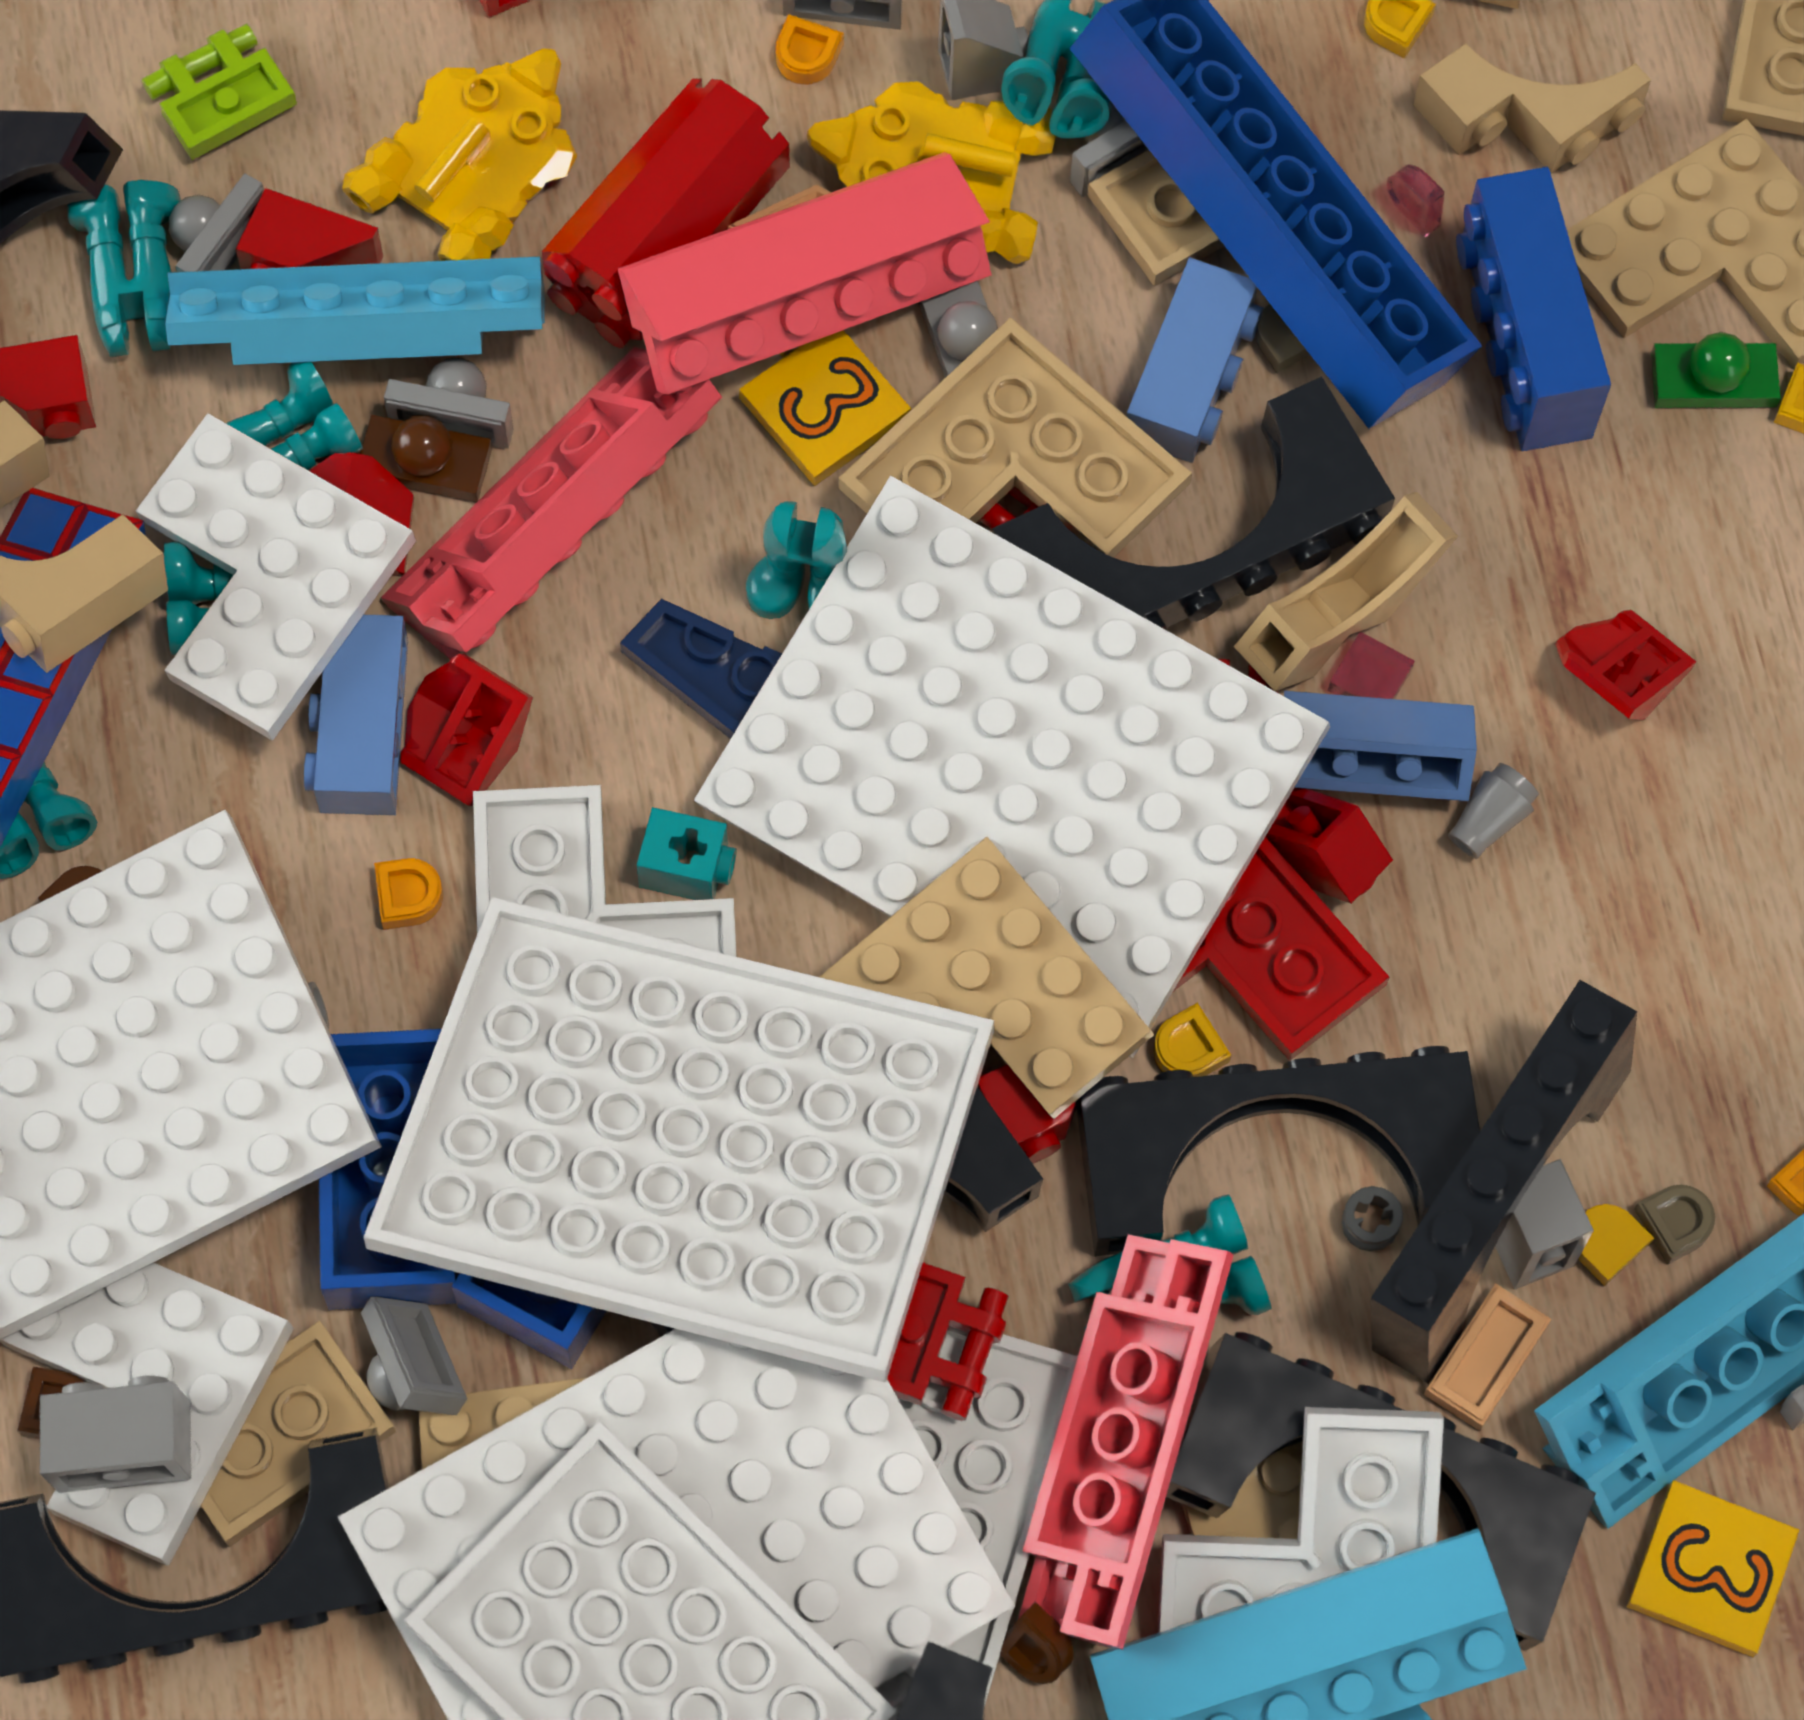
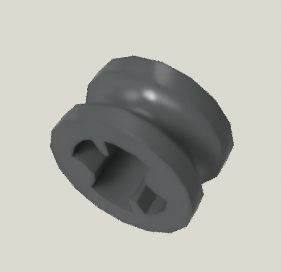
(1360, 1202)

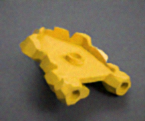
(919, 124)
(472, 153)

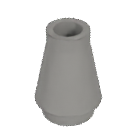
(1493, 809)

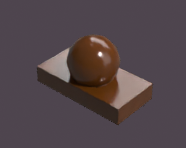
(429, 455)

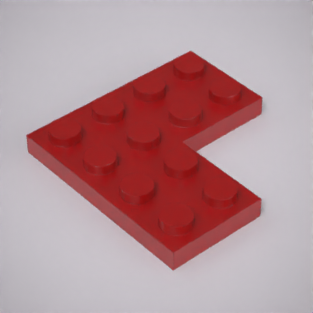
(1286, 956)

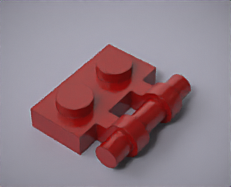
(928, 1319)

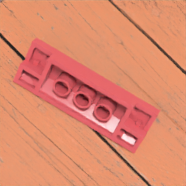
(806, 272)
(546, 505)
(1121, 1436)

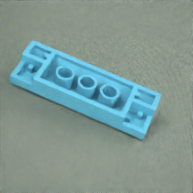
(355, 309)
(1684, 1381)
(1329, 1647)

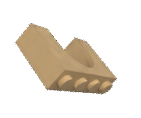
(76, 597)

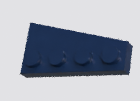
(700, 663)

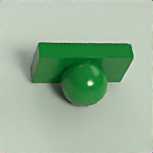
(1715, 374)

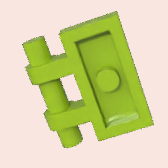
(226, 102)

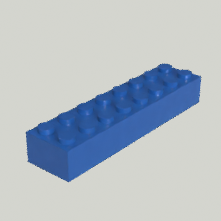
(1277, 201)

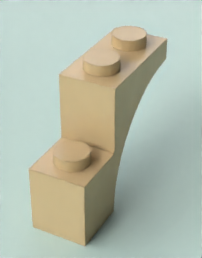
(1558, 123)
(1355, 593)

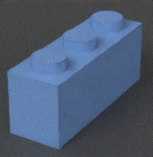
(1195, 358)
(360, 721)
(1391, 746)

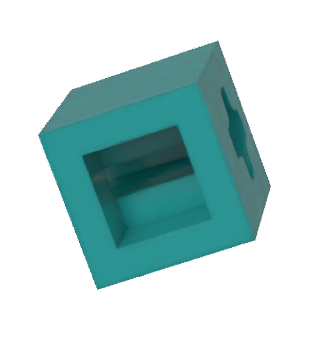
(669, 839)

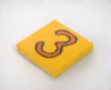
(824, 404)
(1713, 1568)

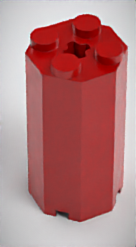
(679, 183)

